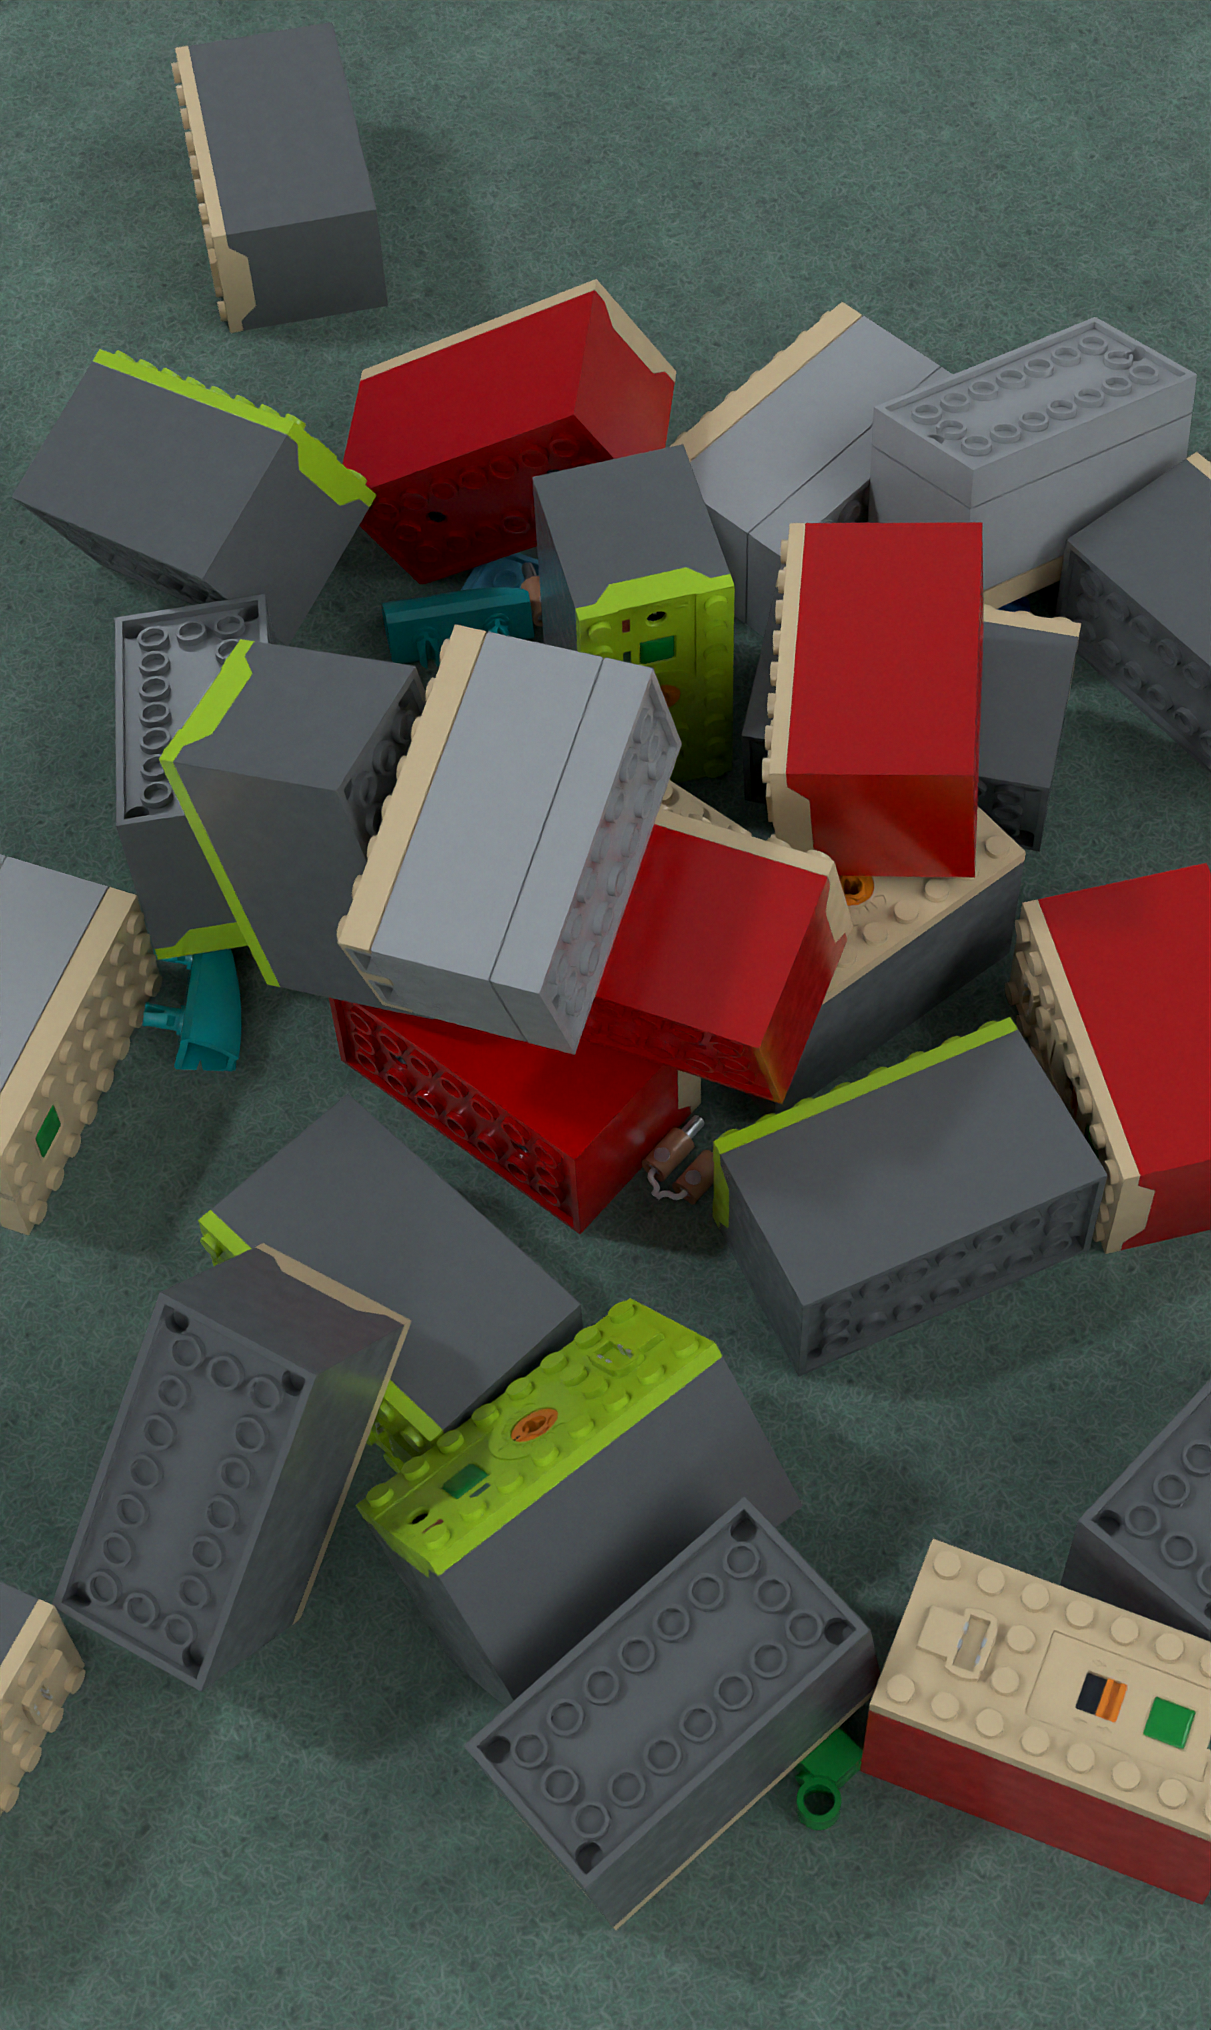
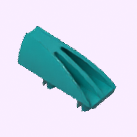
(423, 623)
(210, 1014)

